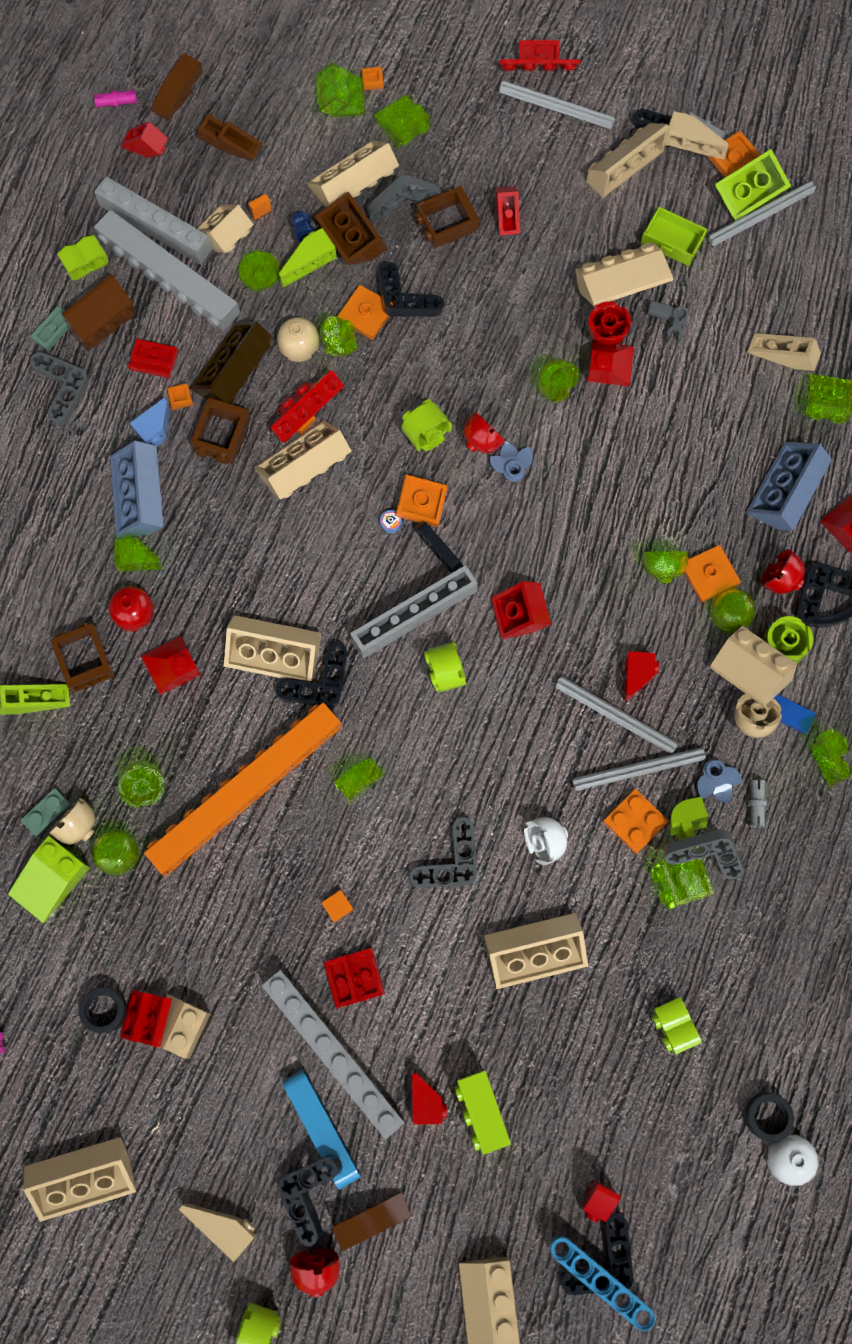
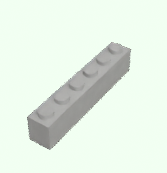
(153, 220)
(414, 611)

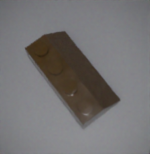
(233, 362)

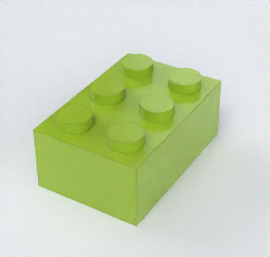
(482, 1112)

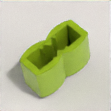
(83, 257)
(676, 1026)

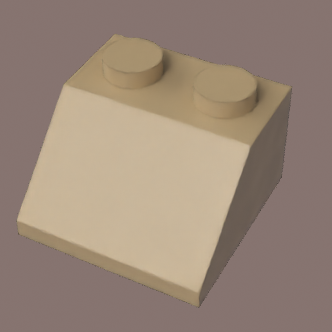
(226, 227)
(183, 1027)

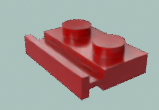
(153, 358)

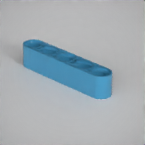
(320, 1126)
(610, 1291)

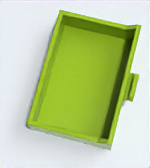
(674, 235)

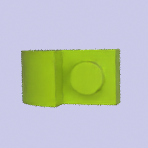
(687, 817)

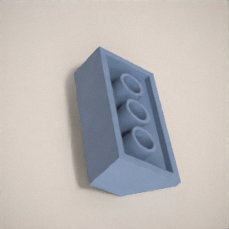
(789, 484)
(136, 490)

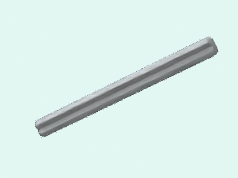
(557, 104)
(761, 213)
(616, 715)
(638, 769)

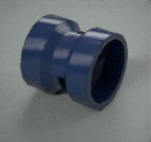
(301, 224)

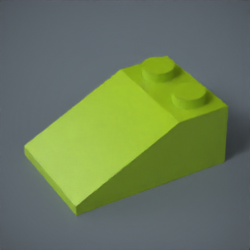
(753, 185)
(47, 879)

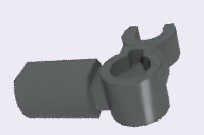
(678, 317)

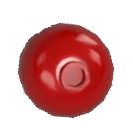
(609, 323)
(481, 435)
(785, 574)
(131, 608)
(315, 1271)

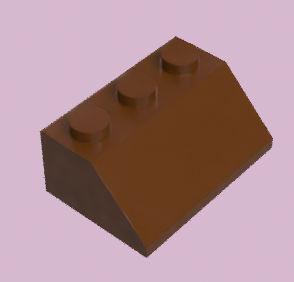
(351, 231)
(99, 313)

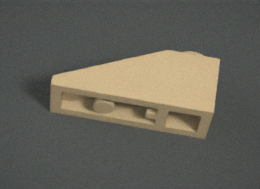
(692, 135)
(789, 351)
(224, 1230)

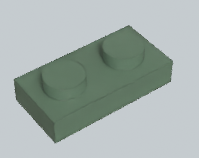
(50, 330)
(46, 812)

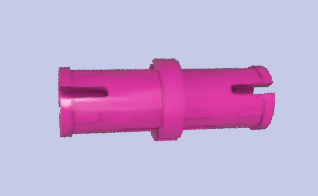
(115, 98)

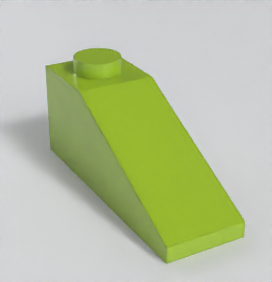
(310, 255)
(32, 698)

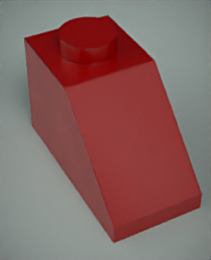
(145, 140)
(507, 210)
(639, 671)
(426, 1103)
(599, 1202)

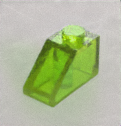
(134, 556)
(358, 779)

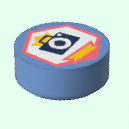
(390, 522)

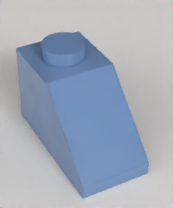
(153, 424)

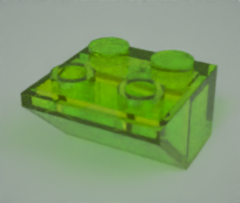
(340, 92)

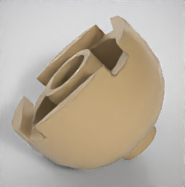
(298, 339)
(756, 719)
(75, 824)

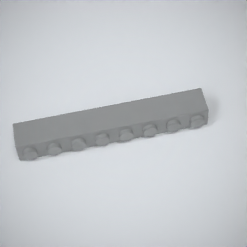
(166, 270)
(333, 1054)

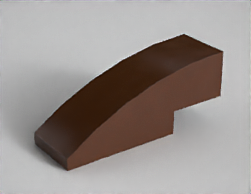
(177, 86)
(228, 138)
(371, 1221)

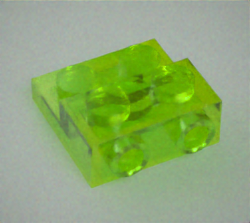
(403, 121)
(829, 398)
(828, 752)
(681, 882)

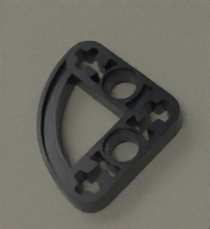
(826, 581)

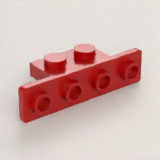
(539, 54)
(304, 404)

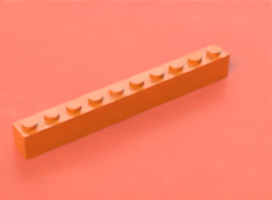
(243, 789)

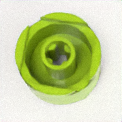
(426, 426)
(795, 633)
(446, 666)
(258, 1325)

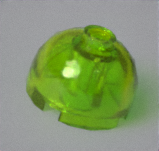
(557, 378)
(665, 565)
(732, 610)
(140, 784)
(115, 852)

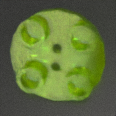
(263, 278)
(338, 336)

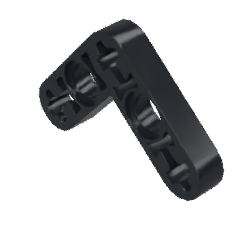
(401, 300)
(327, 685)
(299, 1194)
(614, 1271)

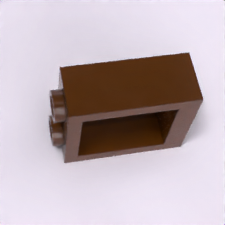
(441, 202)
(228, 412)
(89, 677)

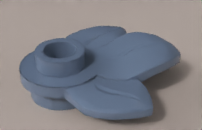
(510, 460)
(718, 785)

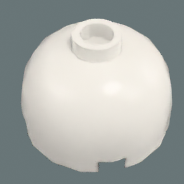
(546, 839)
(792, 1160)

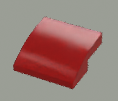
(354, 978)
(146, 1018)

